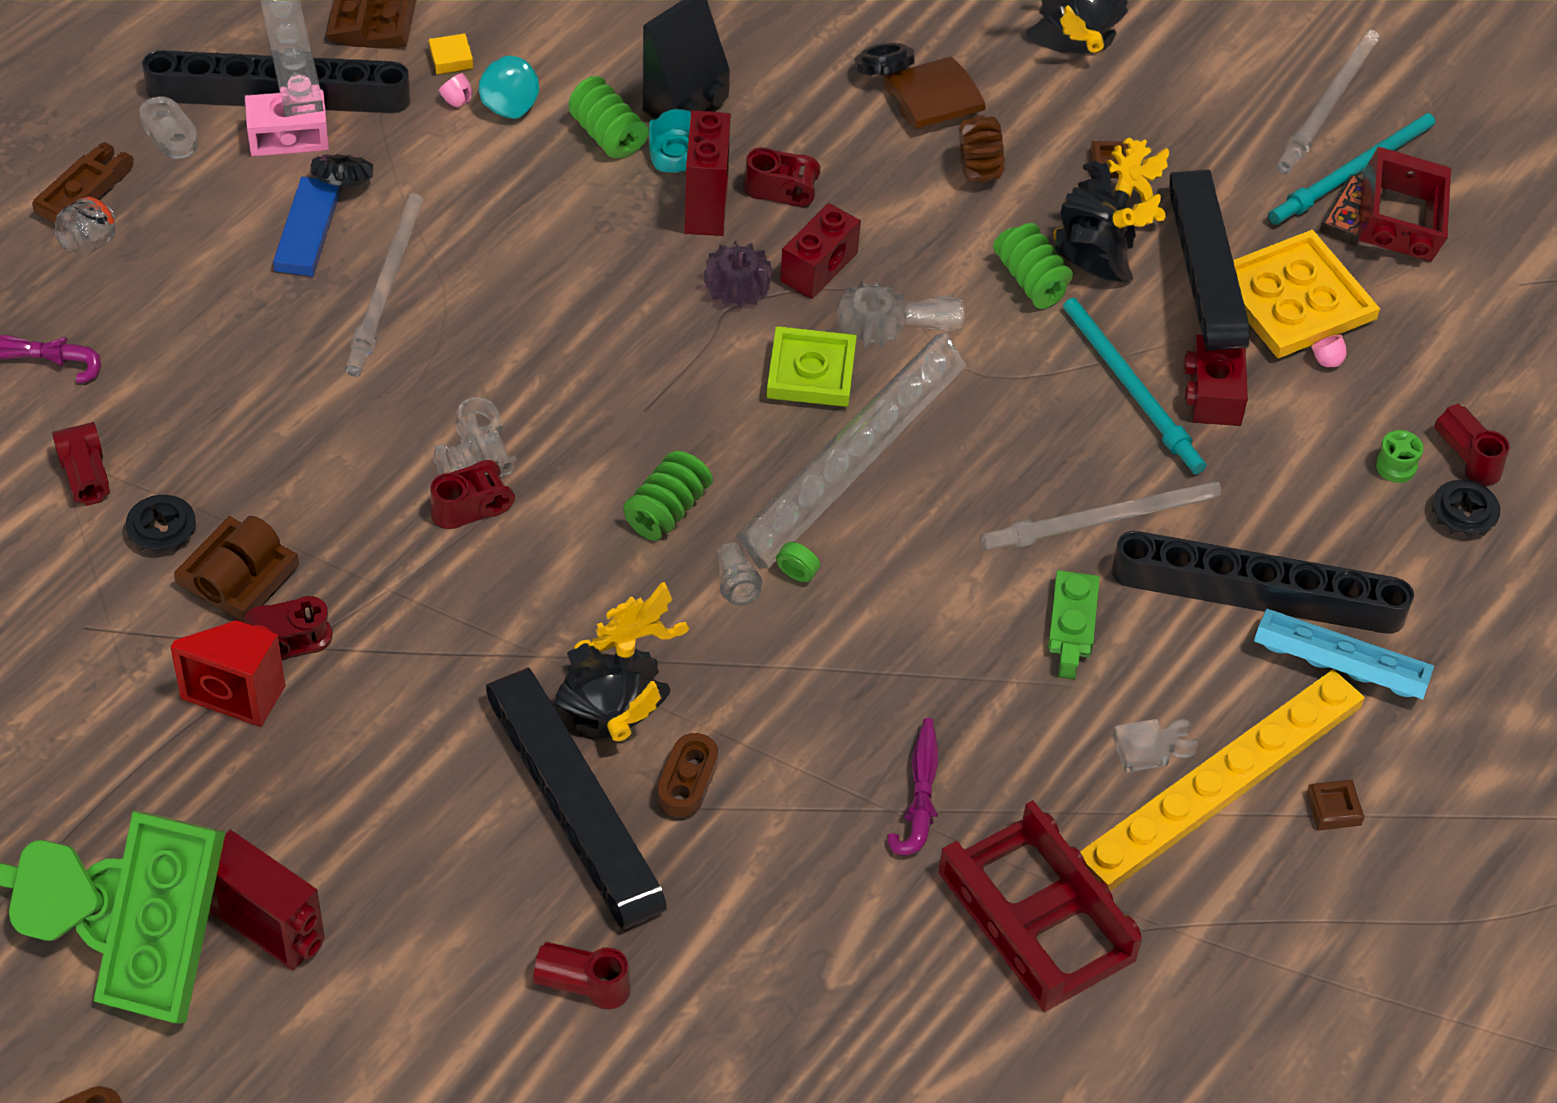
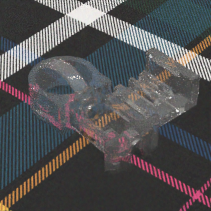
(476, 442)

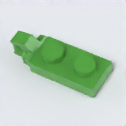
(1073, 619)

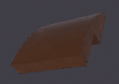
(371, 23)
(934, 92)

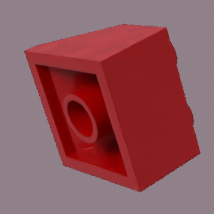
(231, 670)

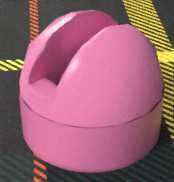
(457, 90)
(1330, 351)

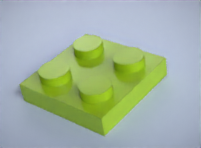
(811, 366)

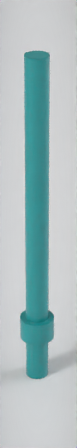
(1304, 198)
(1174, 436)

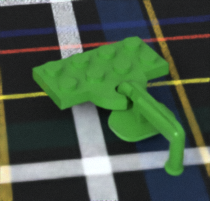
(147, 903)

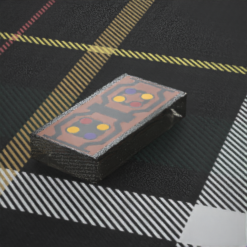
(1344, 214)

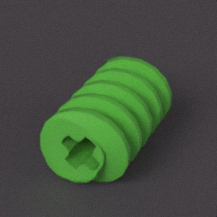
(607, 118)
(1034, 264)
(667, 494)

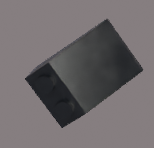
(683, 61)

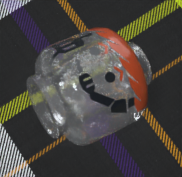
(85, 226)

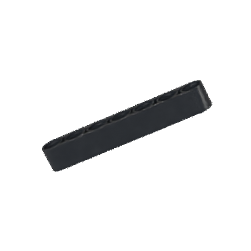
(230, 77)
(1208, 261)
(1262, 582)
(576, 799)

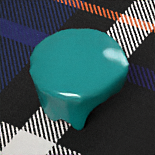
(509, 86)
(670, 140)

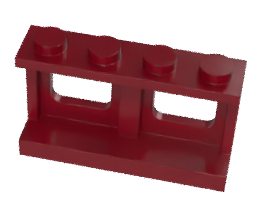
(1015, 926)

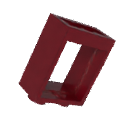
(707, 173)
(1428, 182)
(267, 902)

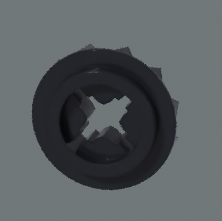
(884, 59)
(341, 169)
(1478, 500)
(171, 511)

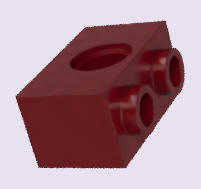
(820, 250)
(1216, 384)

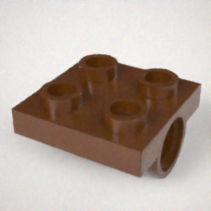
(237, 566)

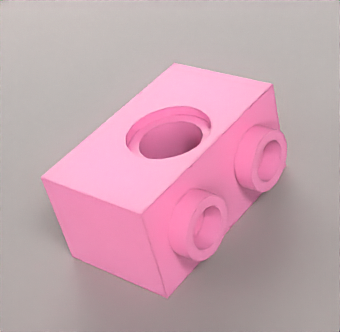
(275, 134)

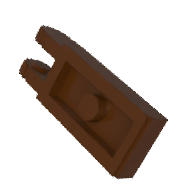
(86, 177)

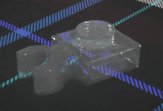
(1148, 746)

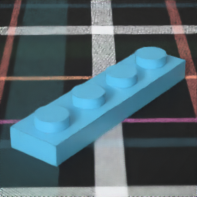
(1343, 653)

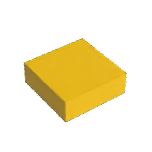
(450, 53)

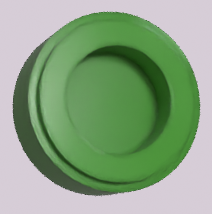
(797, 561)

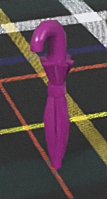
(55, 351)
(921, 809)

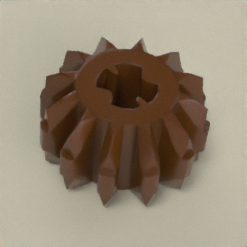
(981, 148)

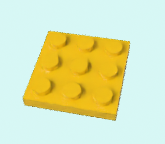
(1300, 294)

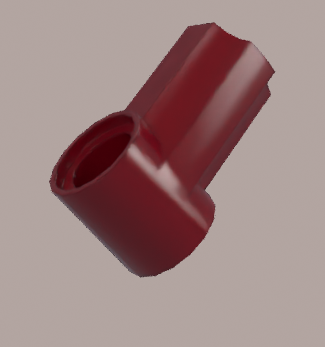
(1480, 448)
(81, 456)
(582, 972)

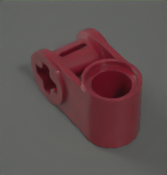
(776, 176)
(468, 494)
(292, 625)

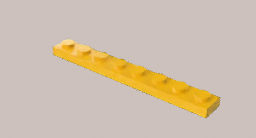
(1221, 779)

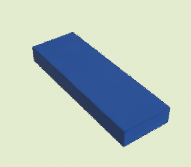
(306, 227)

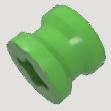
(1399, 445)

